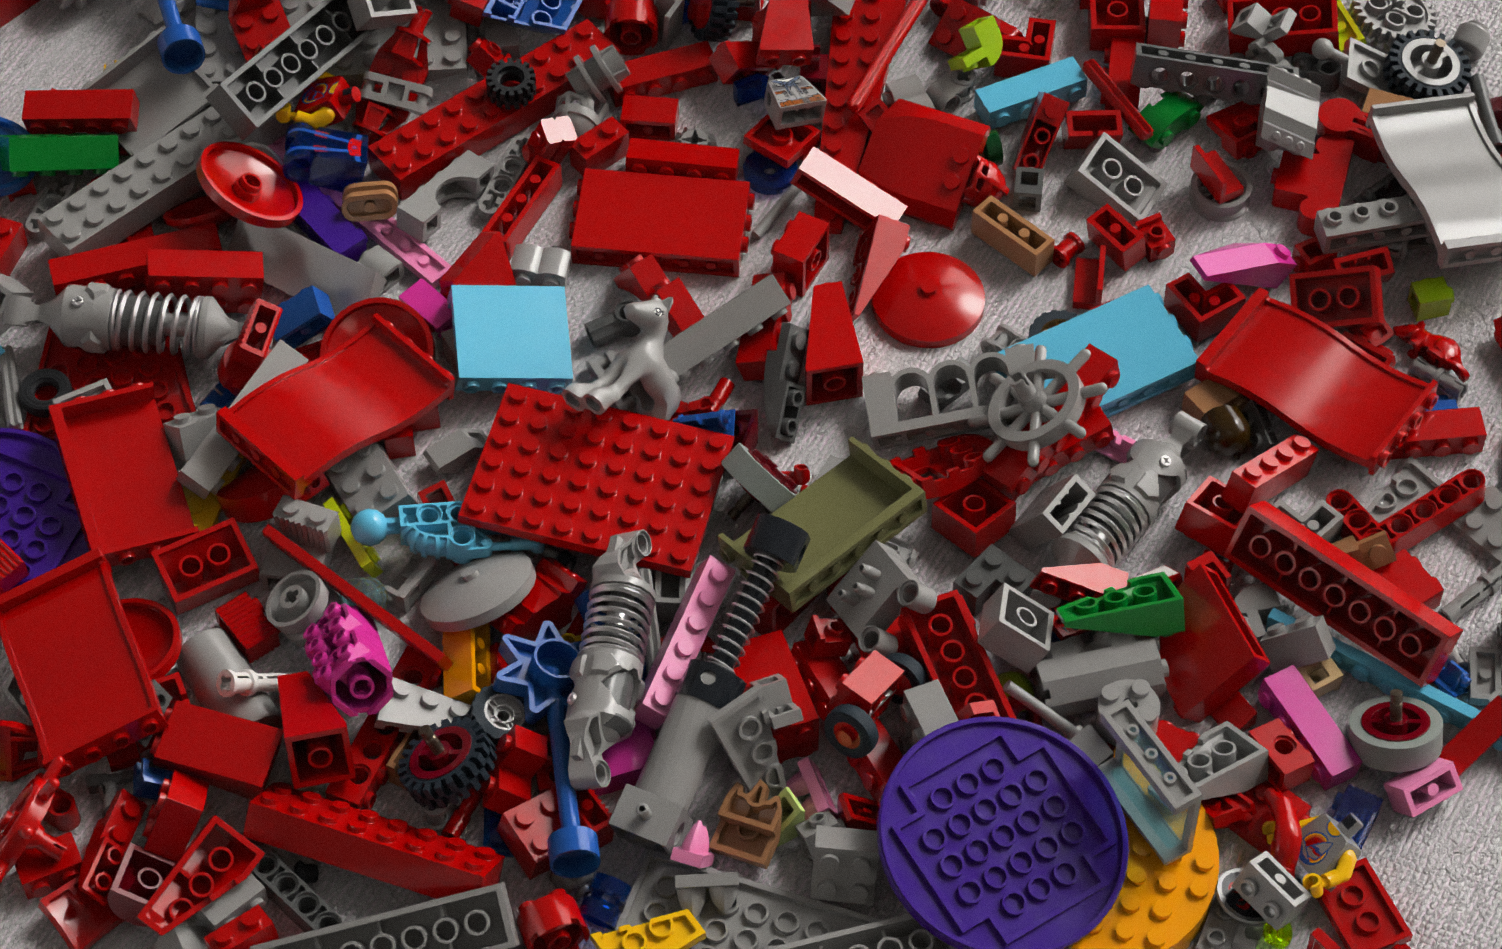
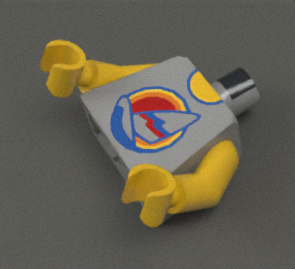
(1325, 851)

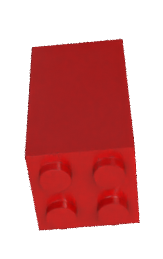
(771, 655)

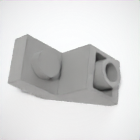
(454, 450)

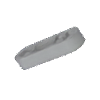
(50, 195)

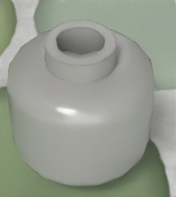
(1472, 38)

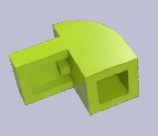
(982, 43)

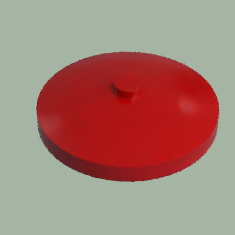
(249, 184)
(929, 300)
(359, 315)
(155, 633)

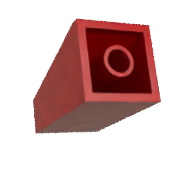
(833, 351)
(313, 733)
(218, 748)

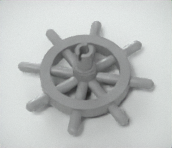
(1037, 405)

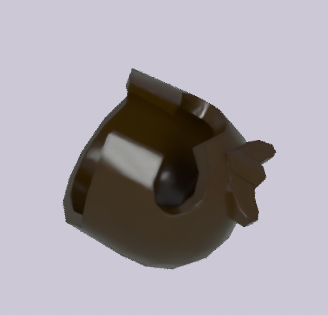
(1227, 431)

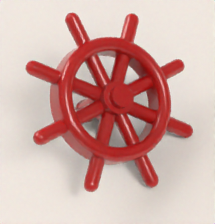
(22, 822)

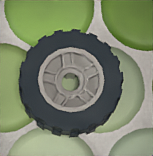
(490, 705)

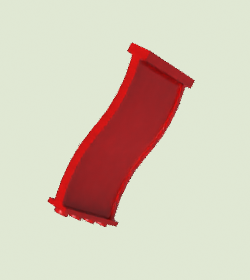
(1317, 381)
(335, 405)
(78, 663)

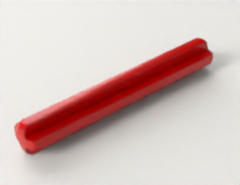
(1117, 99)

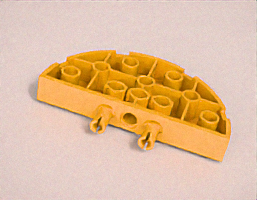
(1160, 902)

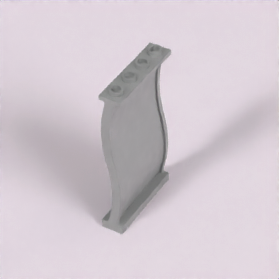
(1447, 170)

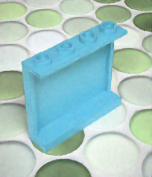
(510, 337)

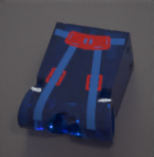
(324, 156)

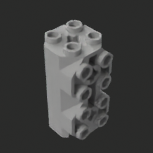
(1076, 672)

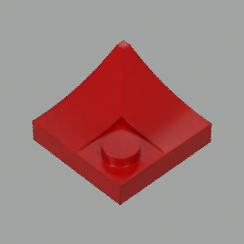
(77, 916)

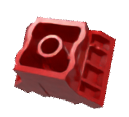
(548, 600)

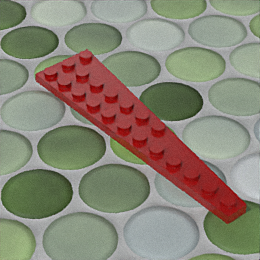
(852, 49)

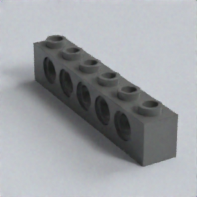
(1202, 66)

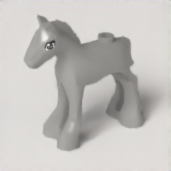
(635, 368)

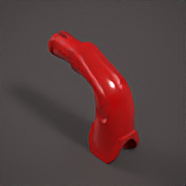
(1287, 833)

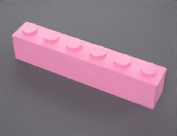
(683, 640)

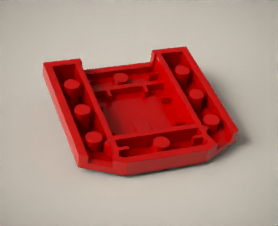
(924, 159)

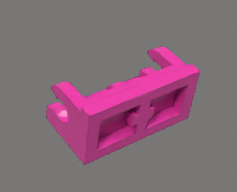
(429, 305)

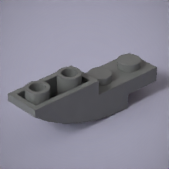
(781, 390)

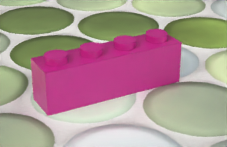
(1296, 705)

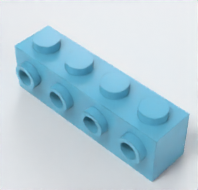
(1015, 96)

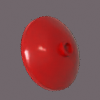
(196, 213)

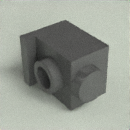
(1028, 189)

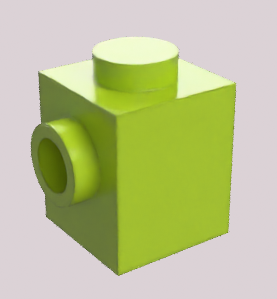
(1430, 298)

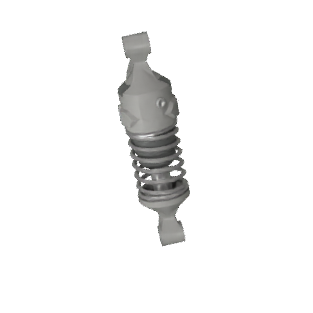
(107, 319)

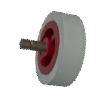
(759, 479)
(1396, 733)

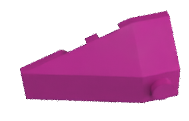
(1246, 264)

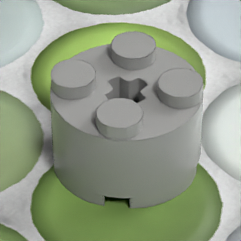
(1138, 693)

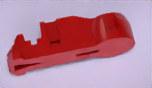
(1346, 120)

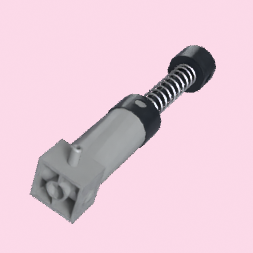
(657, 807)

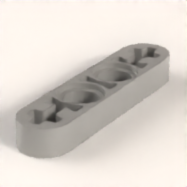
(504, 177)

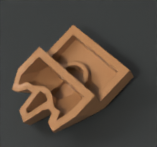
(748, 825)

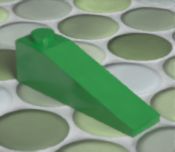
(1144, 607)

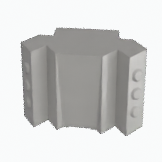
(1288, 113)

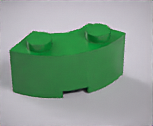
(1169, 117)

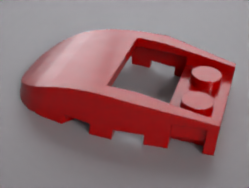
(955, 460)

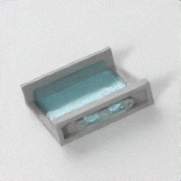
(1151, 784)

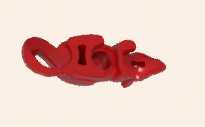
(1435, 349)

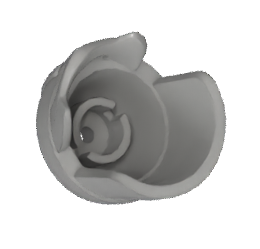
(581, 115)

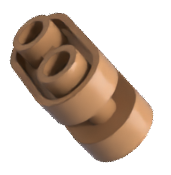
(369, 201)

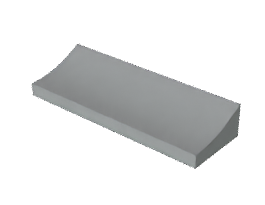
(297, 262)

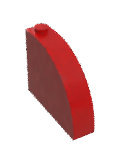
(1215, 650)

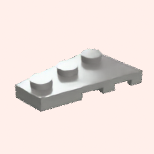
(1404, 489)

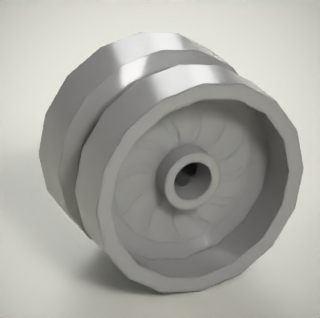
(298, 602)

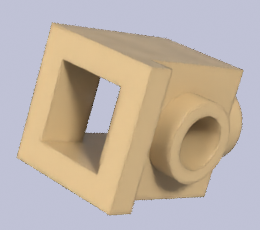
(1325, 674)

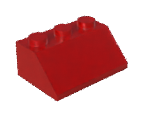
(205, 566)

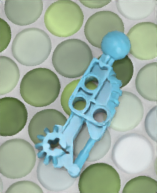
(434, 532)

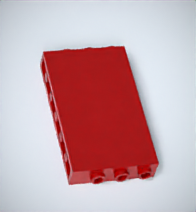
(678, 219)
(121, 473)

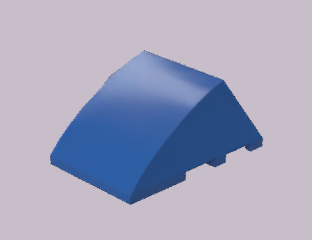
(534, 15)

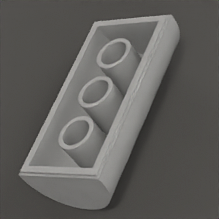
(204, 659)

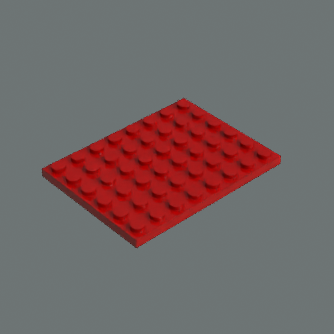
(591, 476)

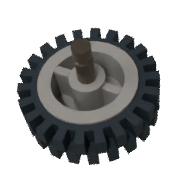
(1426, 66)

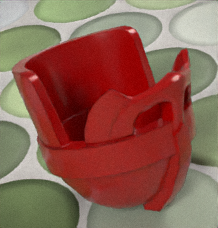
(985, 181)

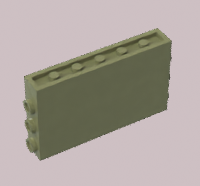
(843, 515)

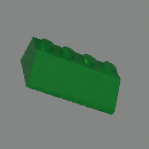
(58, 152)

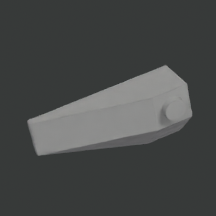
(1225, 762)

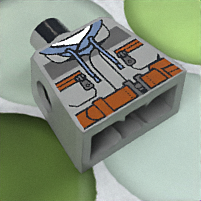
(793, 101)

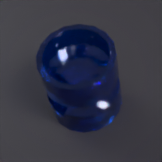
(600, 911)

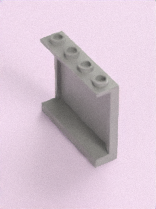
(163, 96)

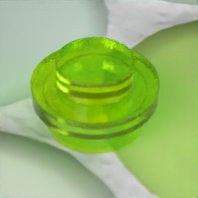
(1280, 938)

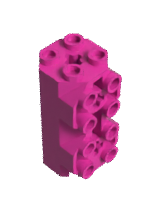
(349, 660)

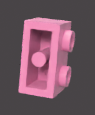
(1423, 788)

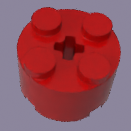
(632, 25)
(552, 922)

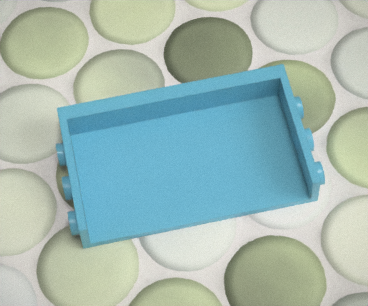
(1135, 332)

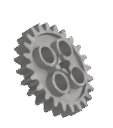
(1393, 17)

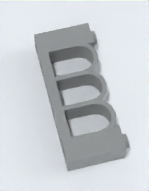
(883, 390)

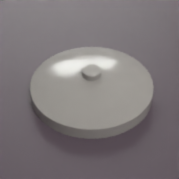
(478, 591)

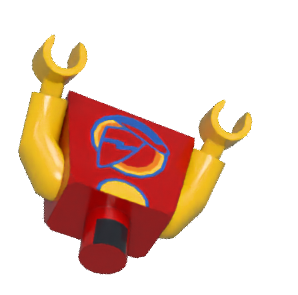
(322, 102)

